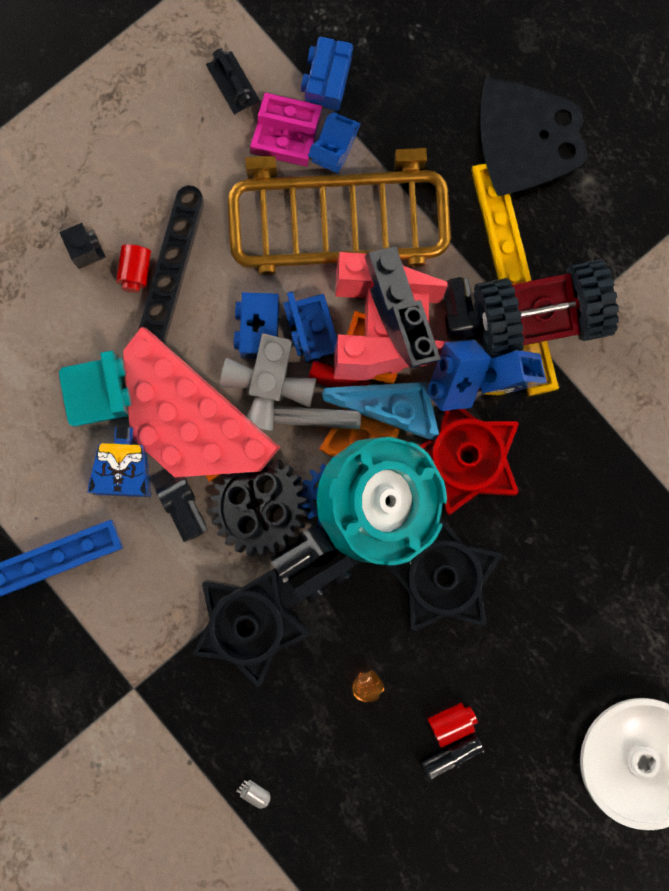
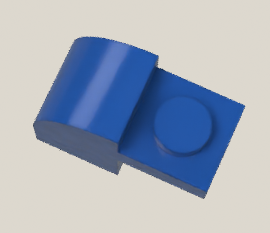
(334, 142)

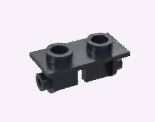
(232, 81)

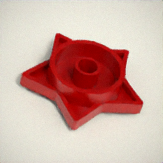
(486, 443)

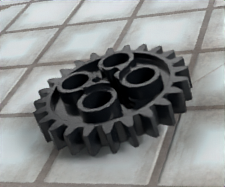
(235, 516)

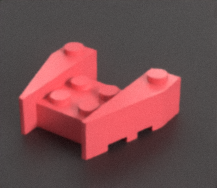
(375, 353)

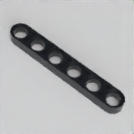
(173, 271)

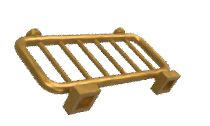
(265, 167)

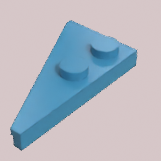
(398, 405)

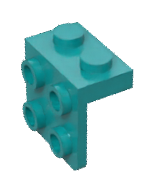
(95, 390)

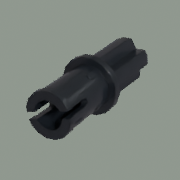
(452, 756)

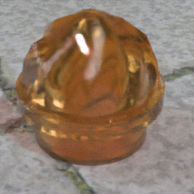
(367, 686)

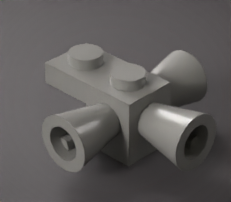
(268, 380)

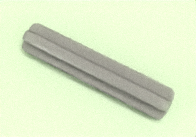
(317, 417)

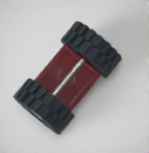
(547, 308)

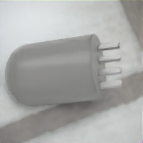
(254, 794)

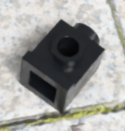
(82, 245)

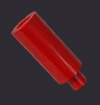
(325, 376)

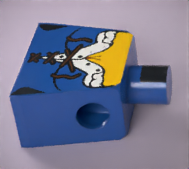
(513, 373)
(121, 467)

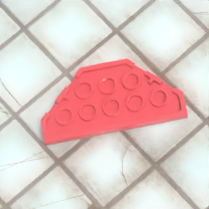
(186, 419)

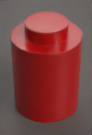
(133, 267)
(453, 724)

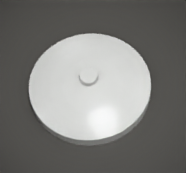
(628, 763)

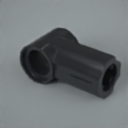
(461, 317)
(179, 502)
(310, 550)

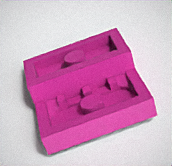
(285, 129)

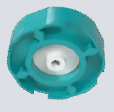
(381, 500)

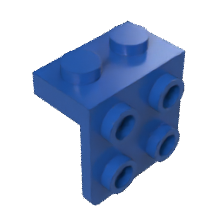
(314, 326)

